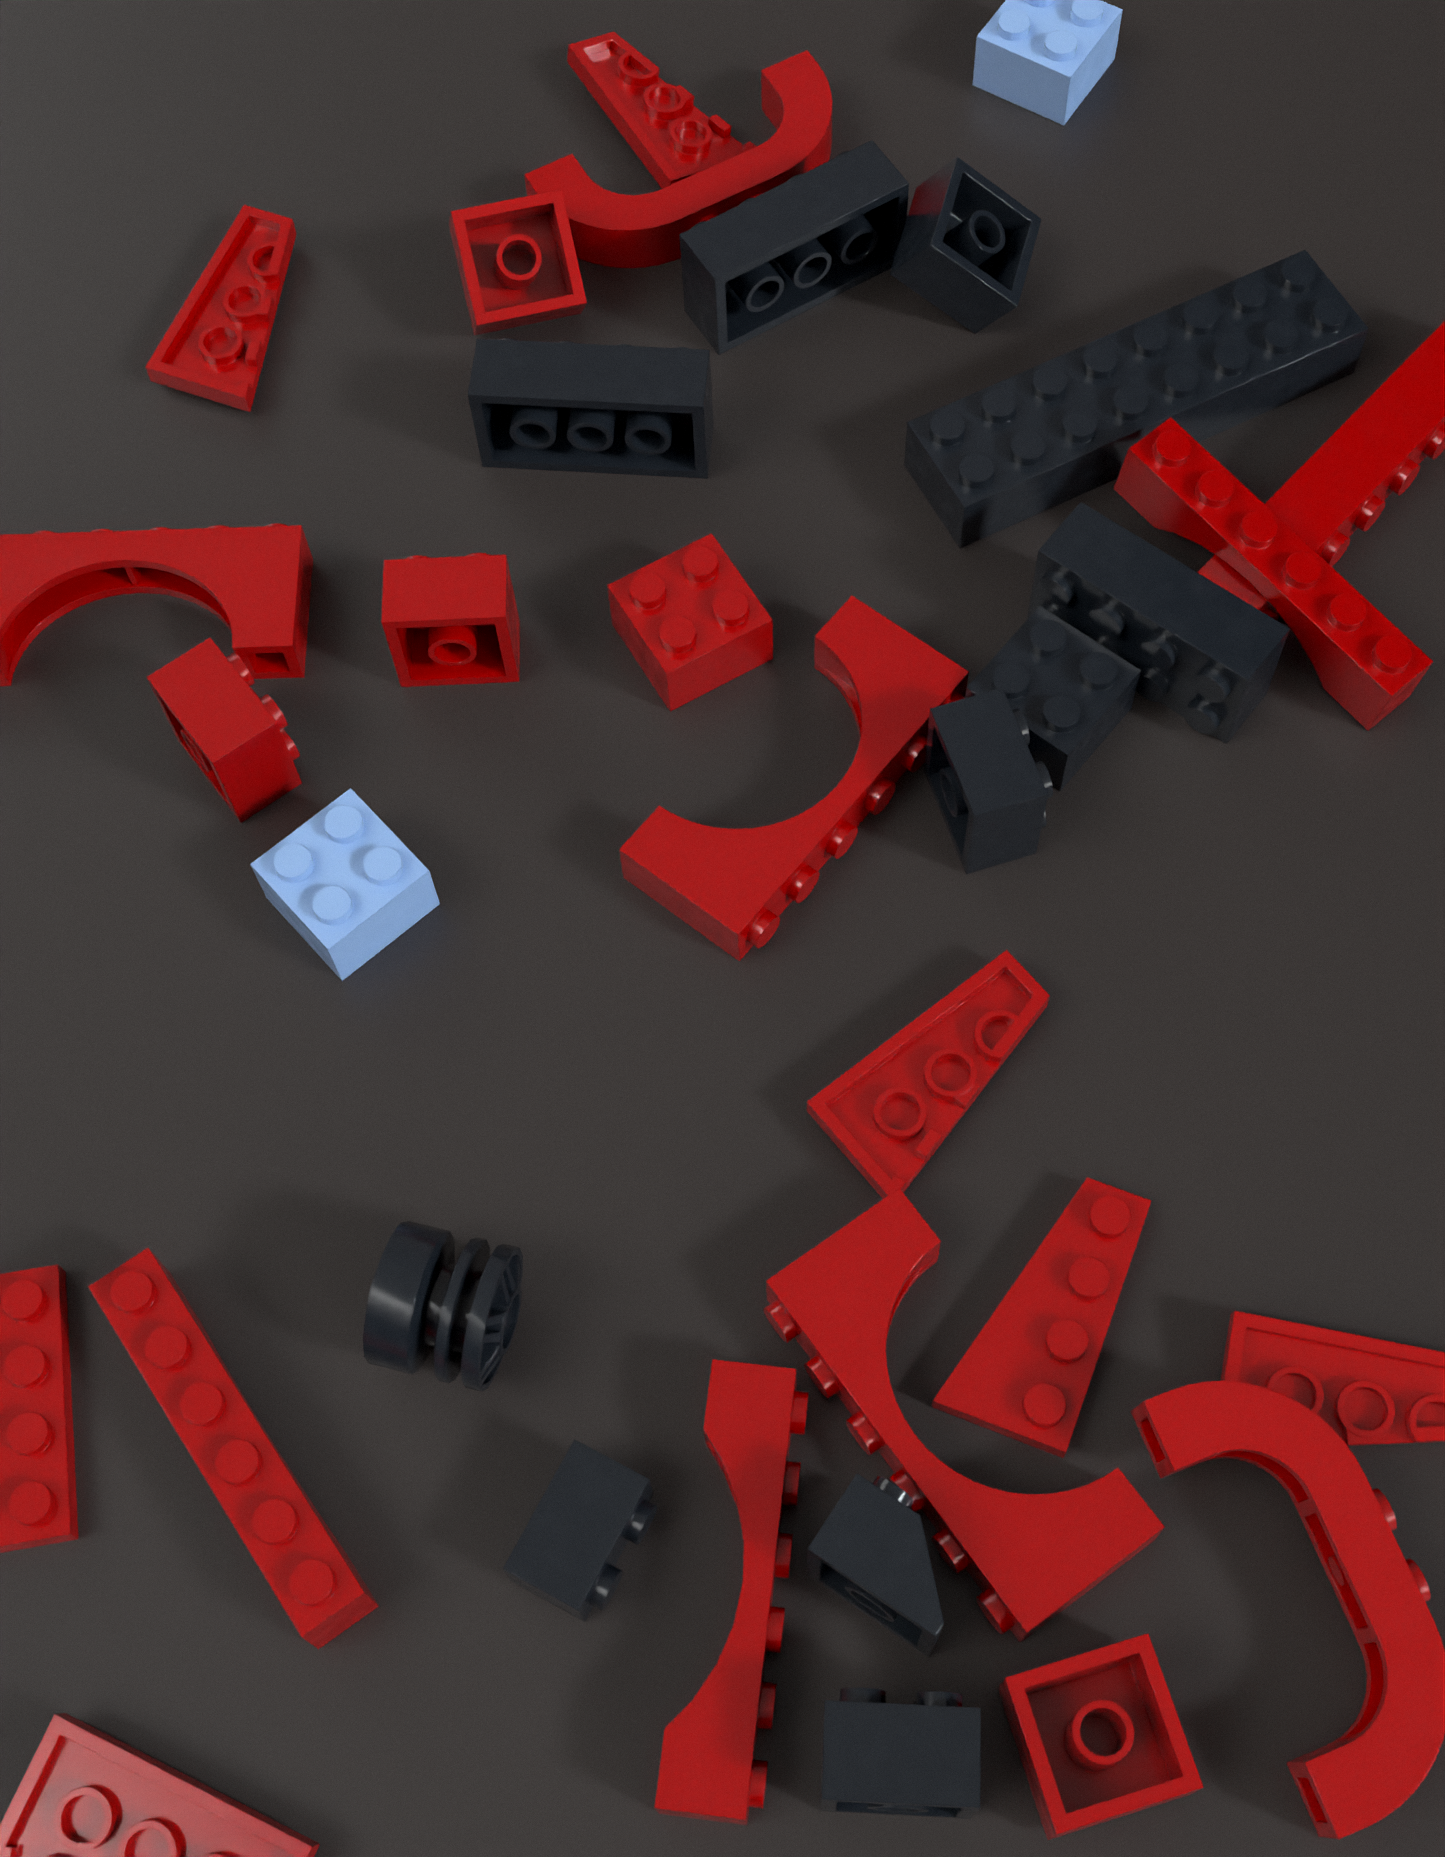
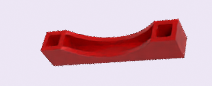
(1348, 640)
(233, 1450)
(711, 1744)

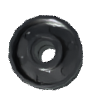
(431, 1302)

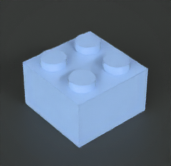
(1046, 53)
(346, 883)

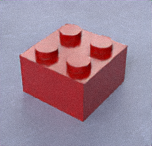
(517, 262)
(451, 620)
(691, 621)
(227, 727)
(1099, 1736)

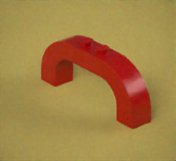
(646, 227)
(1380, 1591)

